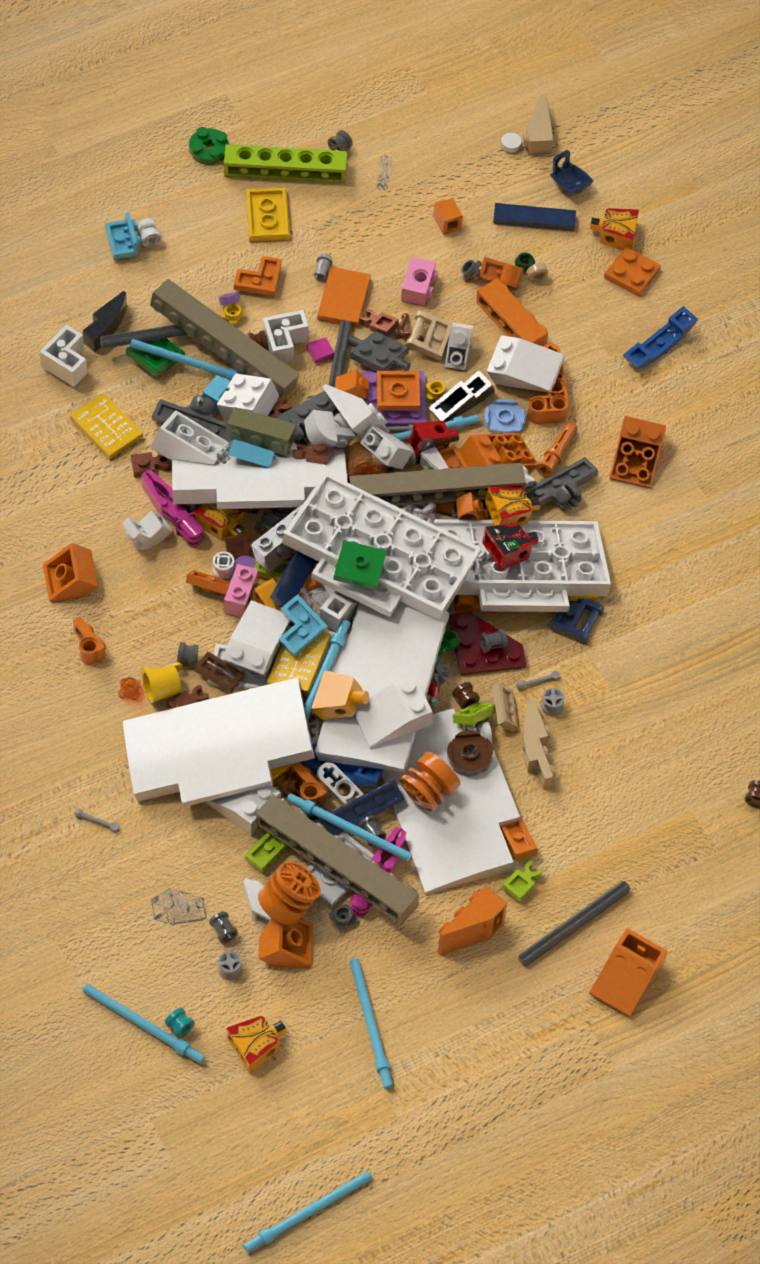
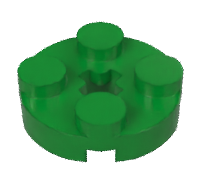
(203, 137)

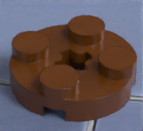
(469, 764)

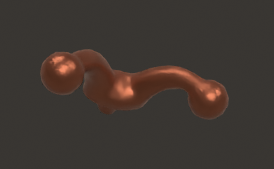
(405, 317)

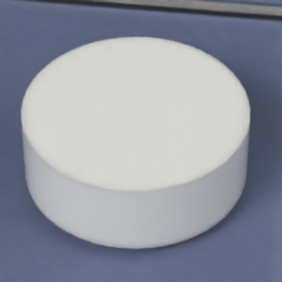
(511, 142)

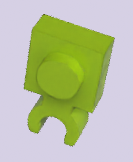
(520, 883)

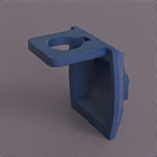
(569, 176)

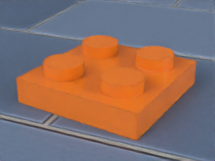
(632, 271)
(398, 391)

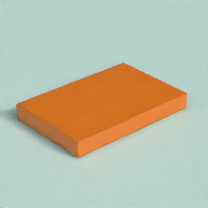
(344, 296)

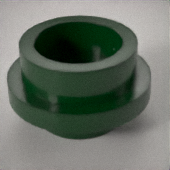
(524, 258)

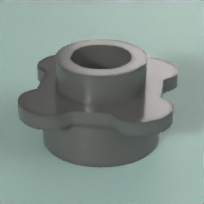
(471, 269)
(343, 910)

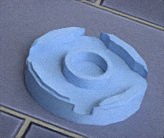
(504, 417)

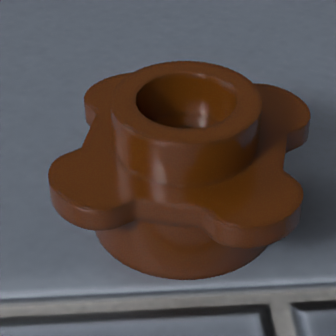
(291, 786)

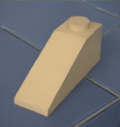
(539, 131)

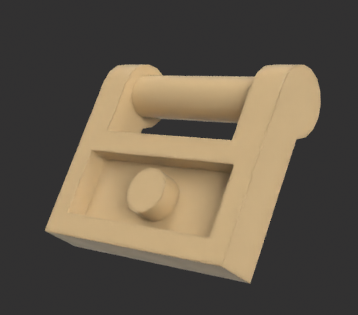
(435, 337)

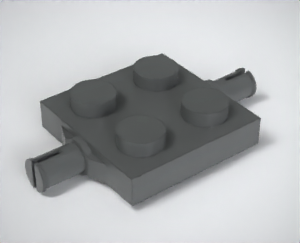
(379, 352)

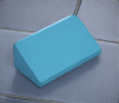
(251, 453)

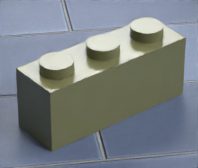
(260, 431)

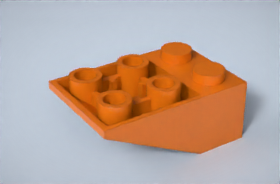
(497, 450)
(638, 451)
(474, 922)
(629, 972)

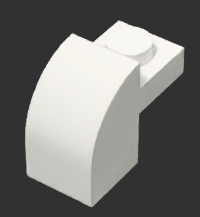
(322, 430)
(148, 531)

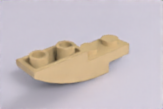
(534, 745)

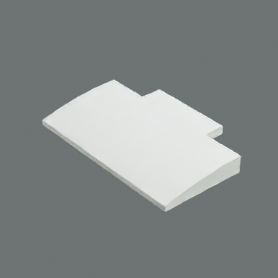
(252, 485)
(421, 561)
(561, 565)
(377, 655)
(218, 744)
(464, 833)

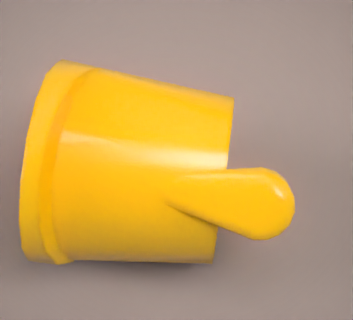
(161, 681)

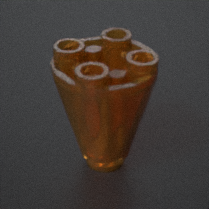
(363, 462)

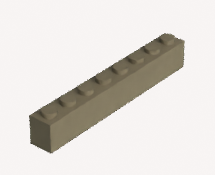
(221, 337)
(439, 484)
(338, 859)

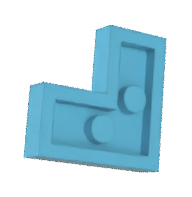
(306, 625)

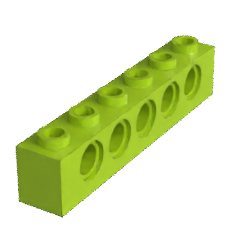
(285, 163)

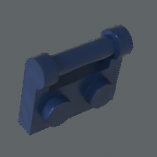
(567, 621)

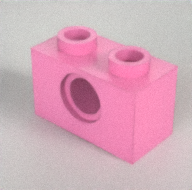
(418, 281)
(240, 590)

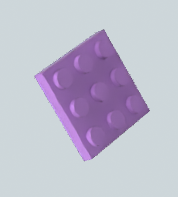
(397, 418)

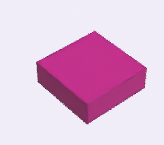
(320, 350)

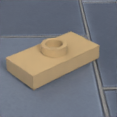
(505, 707)

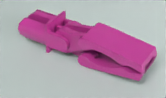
(176, 513)
(358, 904)

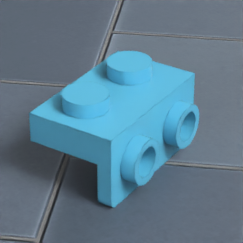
(122, 238)

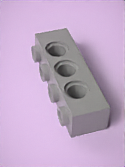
(269, 549)

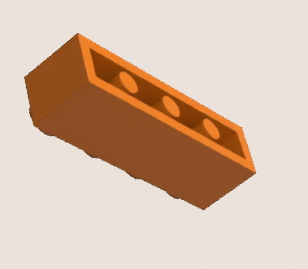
(510, 314)

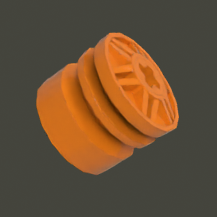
(429, 782)
(289, 893)

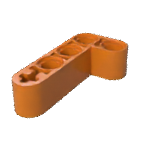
(544, 408)

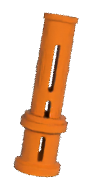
(553, 456)

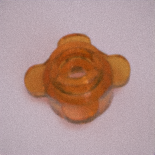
(129, 682)

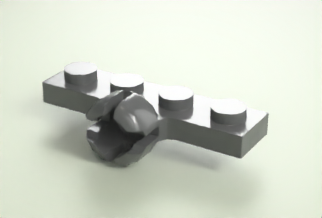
(198, 411)
(301, 412)
(563, 485)

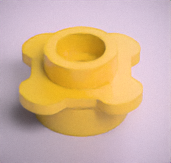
(232, 309)
(435, 386)

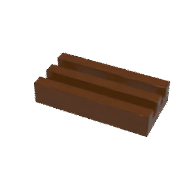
(204, 668)

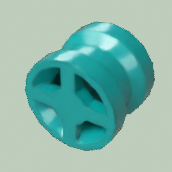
(179, 1022)

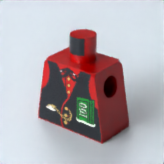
(430, 435)
(508, 544)

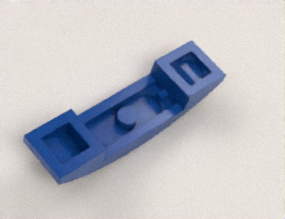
(663, 340)
(357, 774)

